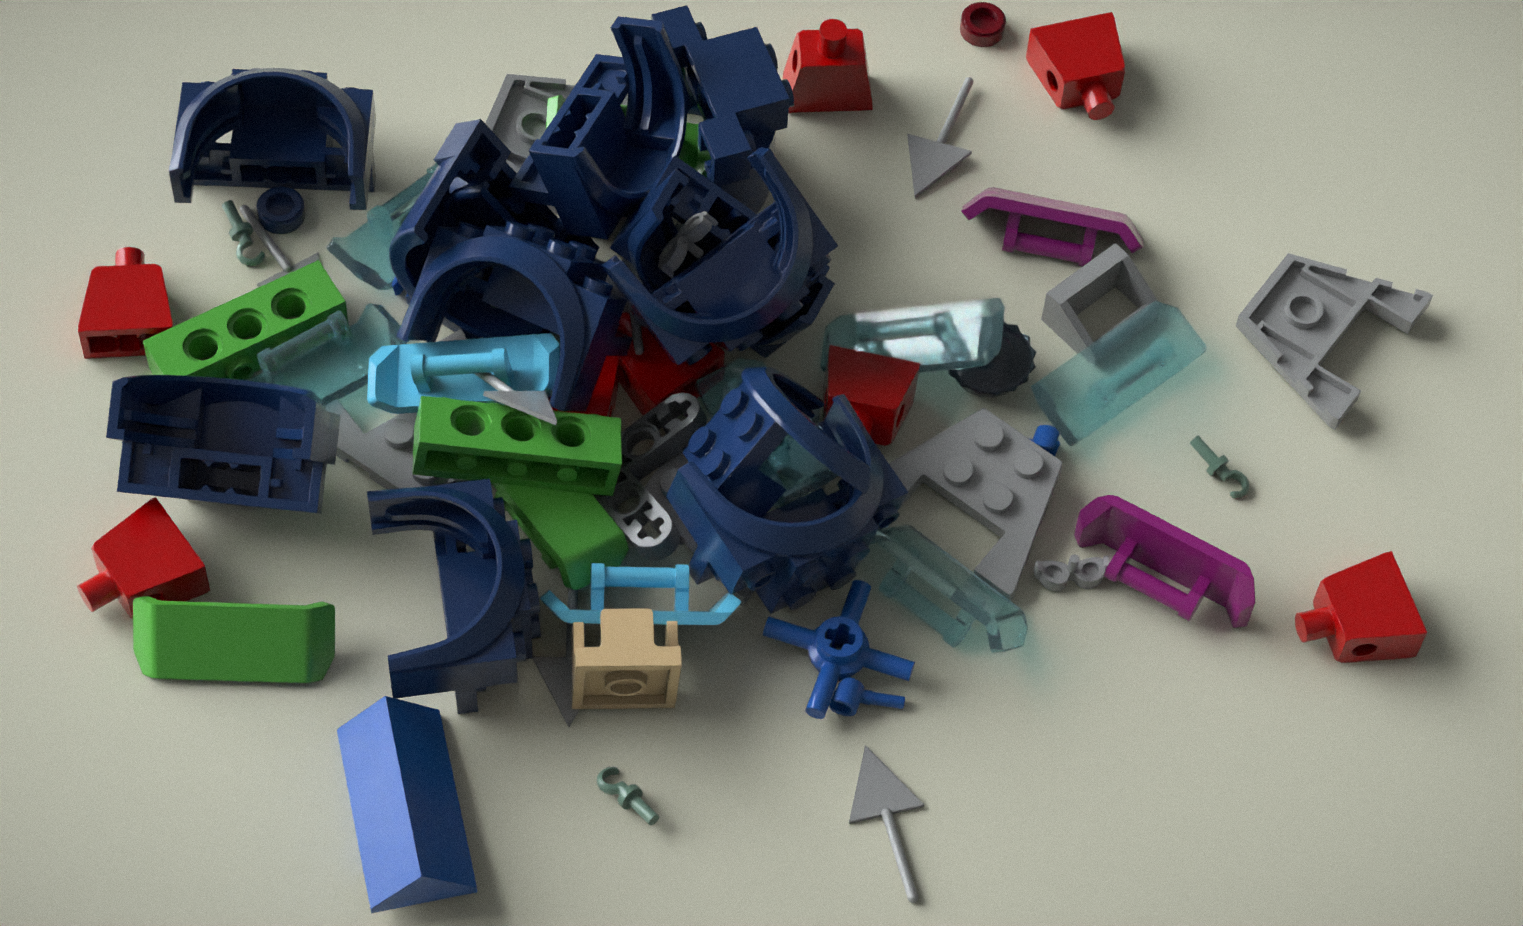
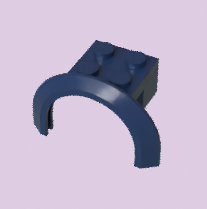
(749, 428)

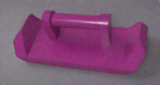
(1056, 210)
(1170, 552)

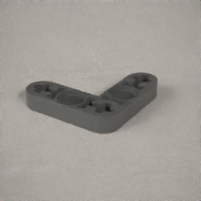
(639, 466)

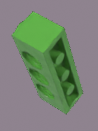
(257, 314)
(516, 448)

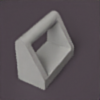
(1086, 286)

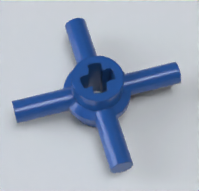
(838, 664)

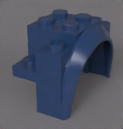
(280, 134)
(593, 157)
(681, 194)
(535, 280)
(738, 281)
(222, 441)
(799, 544)
(485, 592)

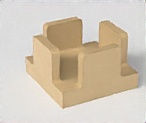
(627, 665)

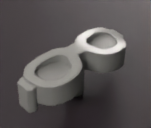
(690, 233)
(1085, 573)

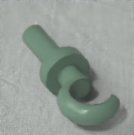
(241, 232)
(1218, 466)
(628, 797)

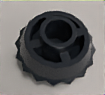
(1004, 371)

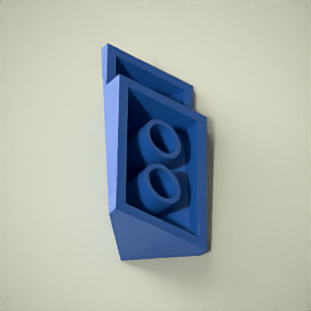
(405, 805)

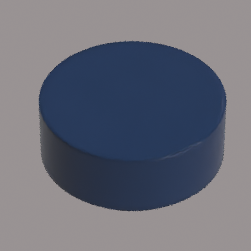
(281, 210)

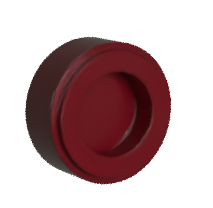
(982, 24)

